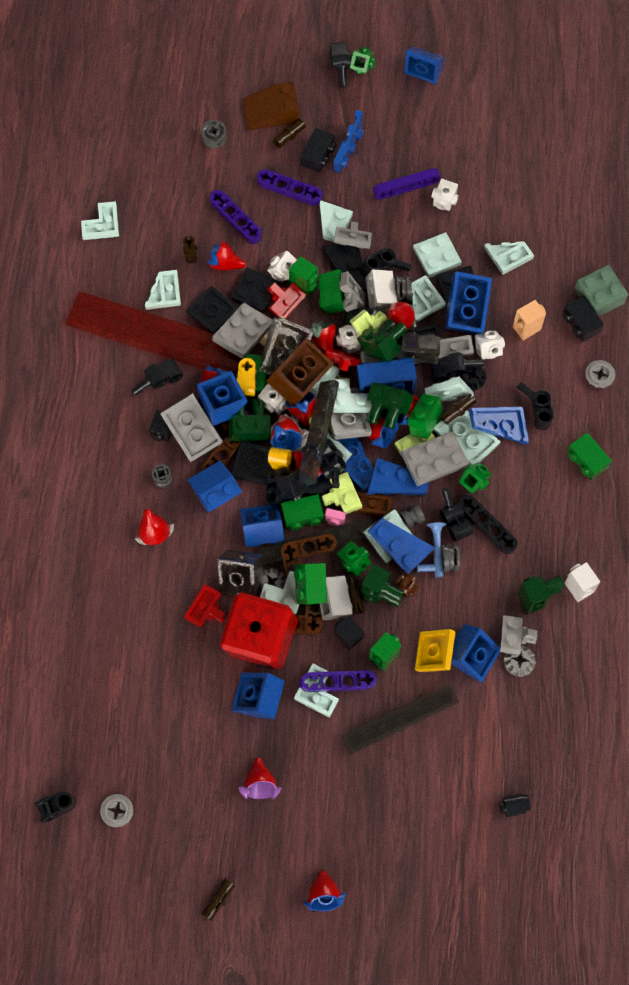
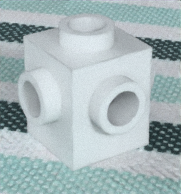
(445, 195)
(280, 266)
(348, 339)
(489, 345)
(272, 400)

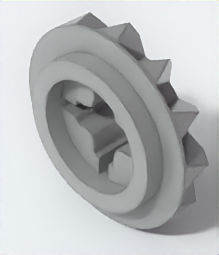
(607, 371)
(273, 574)
(525, 668)
(111, 803)

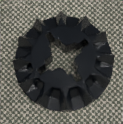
(477, 382)

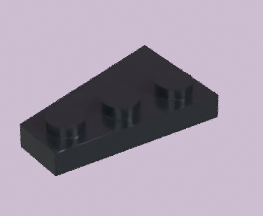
(346, 259)

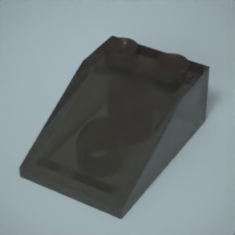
(281, 343)

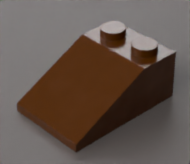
(271, 106)
(300, 372)

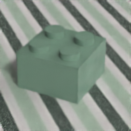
(602, 290)

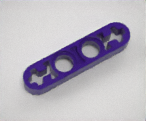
(406, 184)
(290, 185)
(234, 217)
(337, 678)

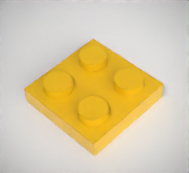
(435, 650)

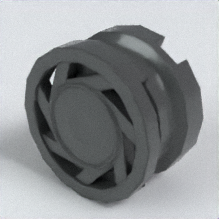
(213, 133)
(406, 288)
(448, 557)

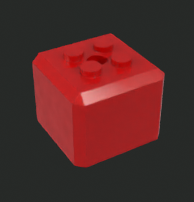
(268, 645)

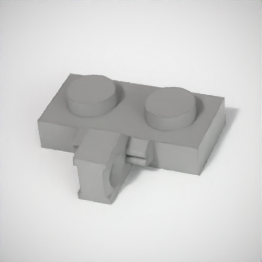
(353, 236)
(353, 292)
(514, 635)

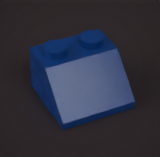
(423, 64)
(221, 397)
(214, 486)
(262, 525)
(474, 652)
(258, 695)

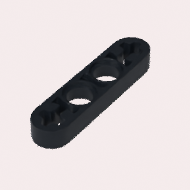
(490, 522)

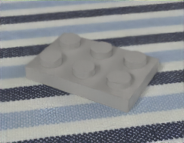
(242, 330)
(349, 424)
(191, 427)
(434, 458)

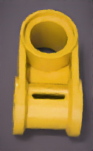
(247, 379)
(280, 458)

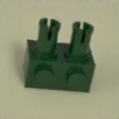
(382, 342)
(390, 399)
(250, 427)
(377, 587)
(536, 592)

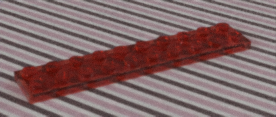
(150, 333)

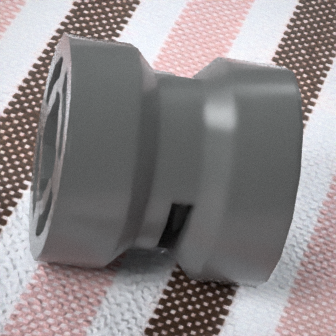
(162, 480)
(412, 516)

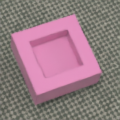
(335, 517)

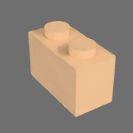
(529, 319)

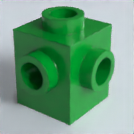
(357, 63)
(475, 477)
(354, 558)

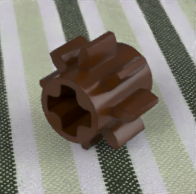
(407, 584)

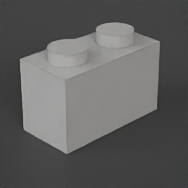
(338, 599)

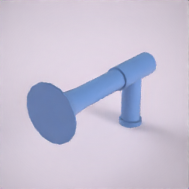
(437, 567)

